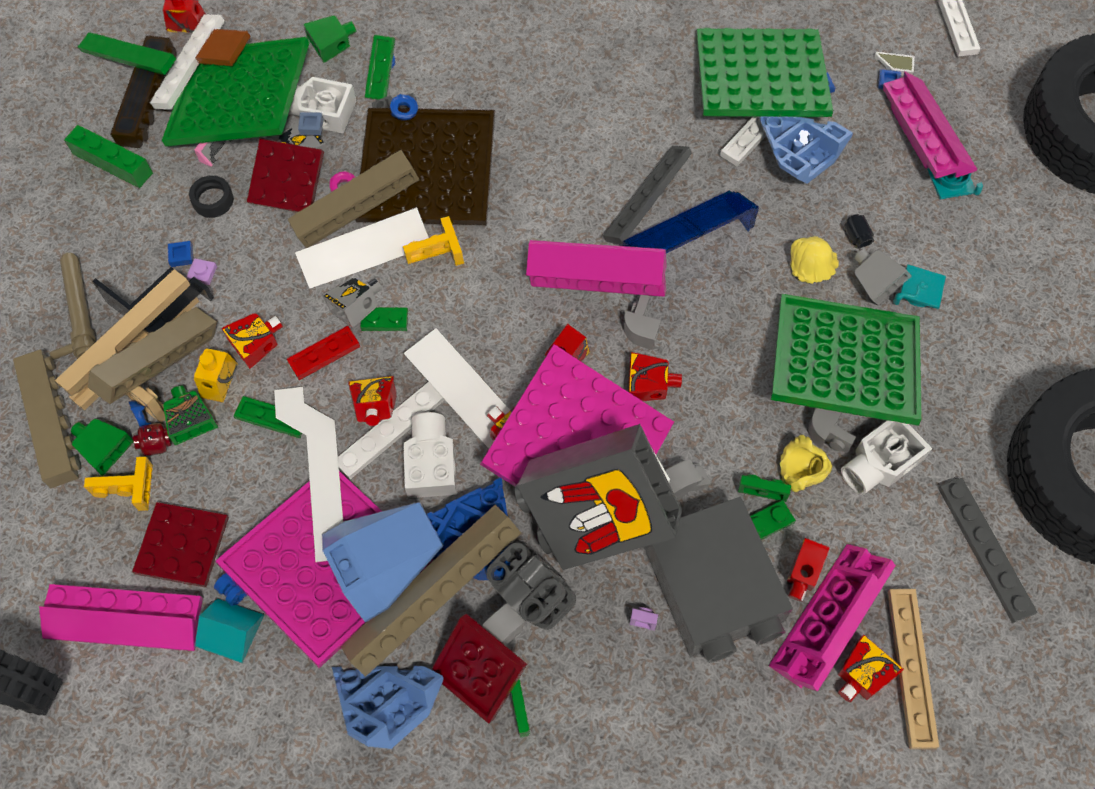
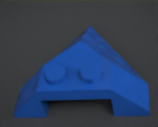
(463, 513)

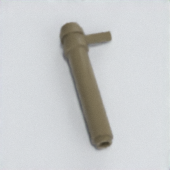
(82, 335)

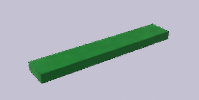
(127, 53)

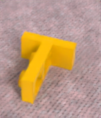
(436, 245)
(134, 485)

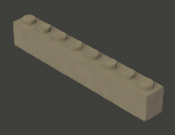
(430, 590)

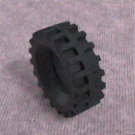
(26, 685)

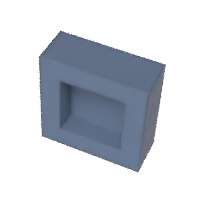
(310, 123)

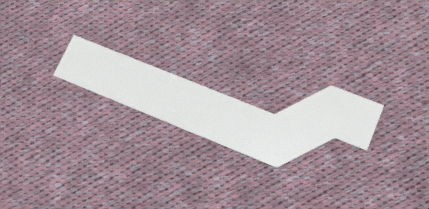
(322, 460)

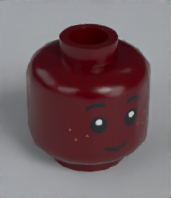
(152, 439)

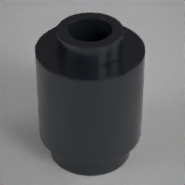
(859, 231)

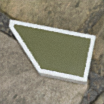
(896, 62)

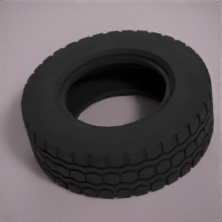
(1055, 118)
(1044, 470)

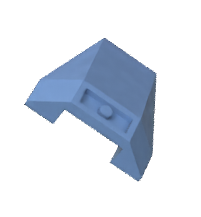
(380, 555)

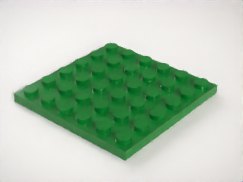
(763, 73)
(240, 98)
(848, 359)

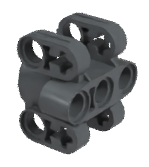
(531, 586)

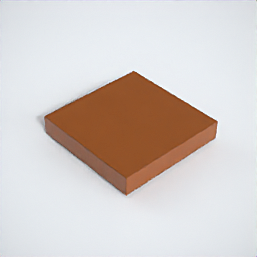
(223, 47)

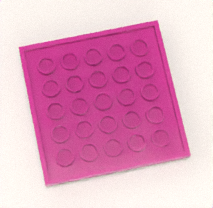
(565, 408)
(282, 578)

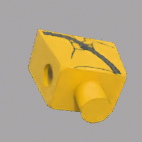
(214, 370)

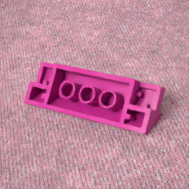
(927, 127)
(597, 268)
(120, 617)
(832, 617)

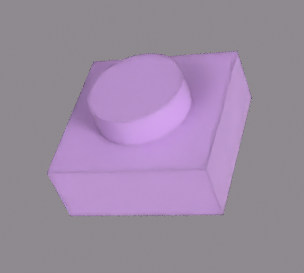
(202, 271)
(644, 618)

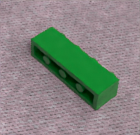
(108, 156)

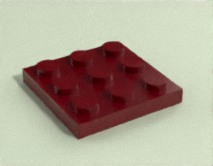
(285, 176)
(180, 544)
(478, 668)

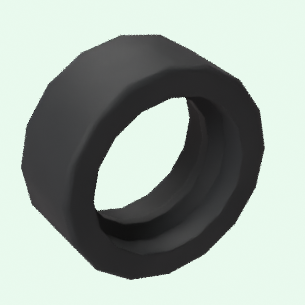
(211, 210)

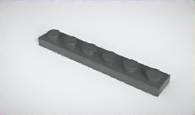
(647, 194)
(987, 550)

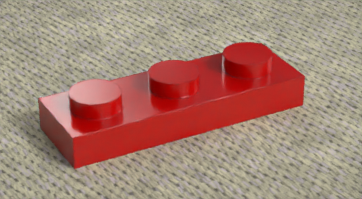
(323, 352)

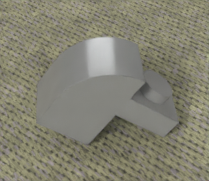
(640, 328)
(823, 428)
(687, 477)
(505, 624)

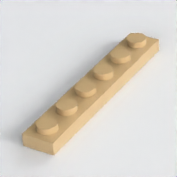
(915, 677)

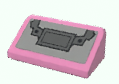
(210, 151)

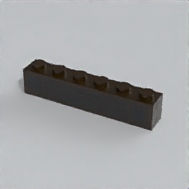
(136, 110)

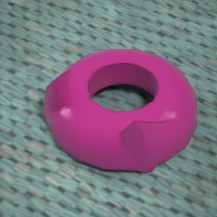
(338, 178)

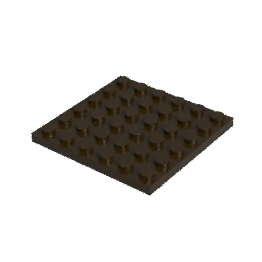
(447, 153)

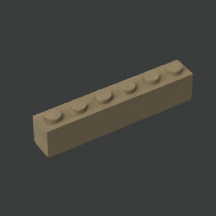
(353, 199)
(151, 355)
(46, 419)

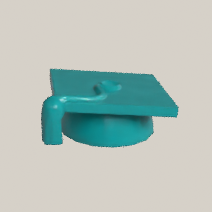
(951, 187)
(922, 289)

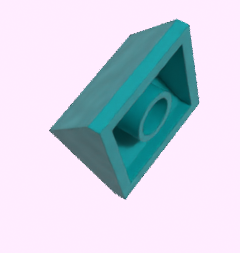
(227, 630)

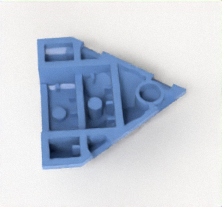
(805, 146)
(385, 702)

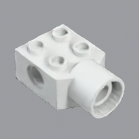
(325, 96)
(885, 456)
(429, 458)

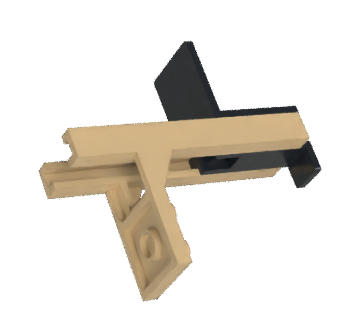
(149, 312)

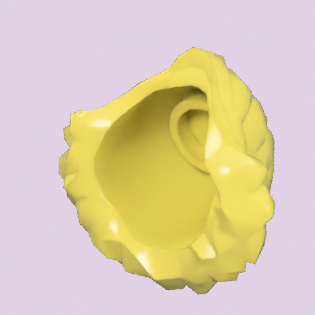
(813, 260)
(803, 464)

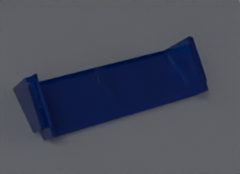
(697, 222)

